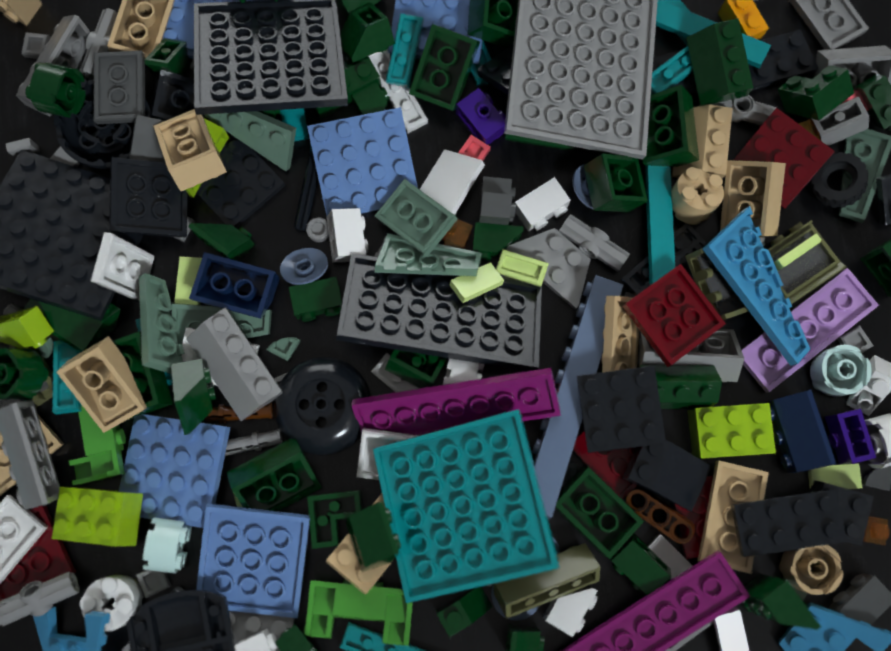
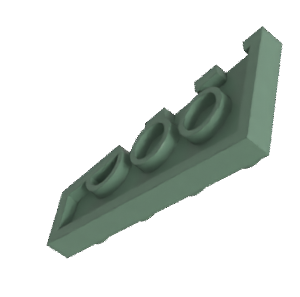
(261, 133)
(873, 150)
(403, 258)
(195, 315)
(158, 328)

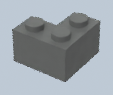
(496, 201)

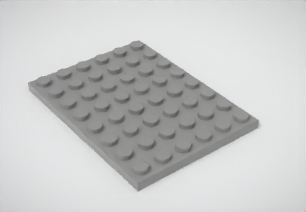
(583, 74)

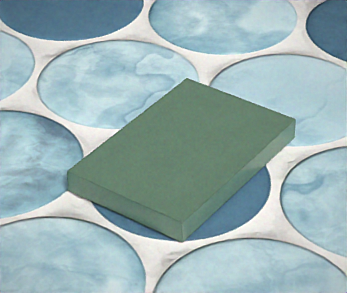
(416, 217)

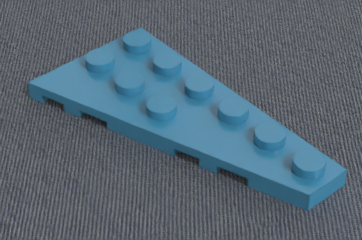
(755, 280)

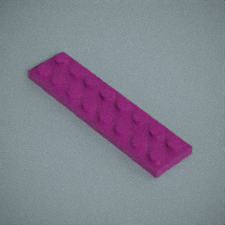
(459, 403)
(669, 611)

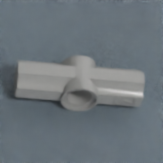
(98, 41)
(753, 111)
(594, 242)
(38, 598)

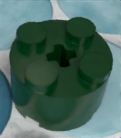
(56, 89)
(21, 373)

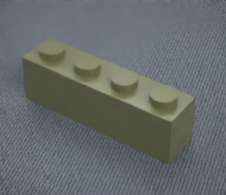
(576, 571)

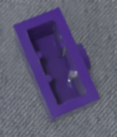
(481, 116)
(850, 437)

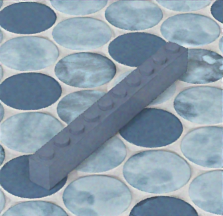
(580, 359)

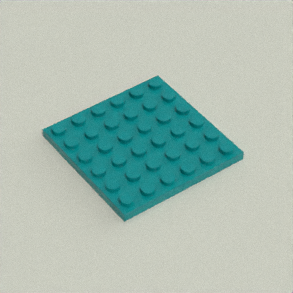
(465, 507)

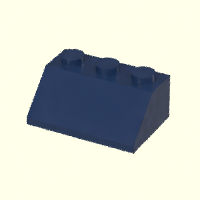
(234, 285)
(800, 433)

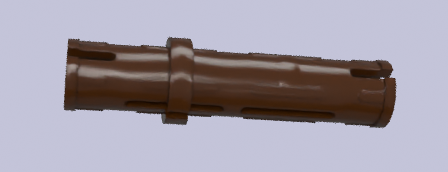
(226, 413)

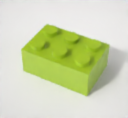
(731, 431)
(97, 516)

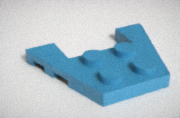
(835, 633)
(52, 641)

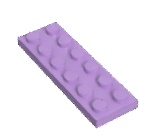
(822, 318)

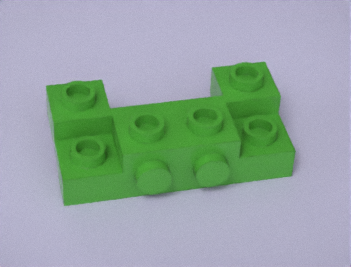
(102, 450)
(346, 601)

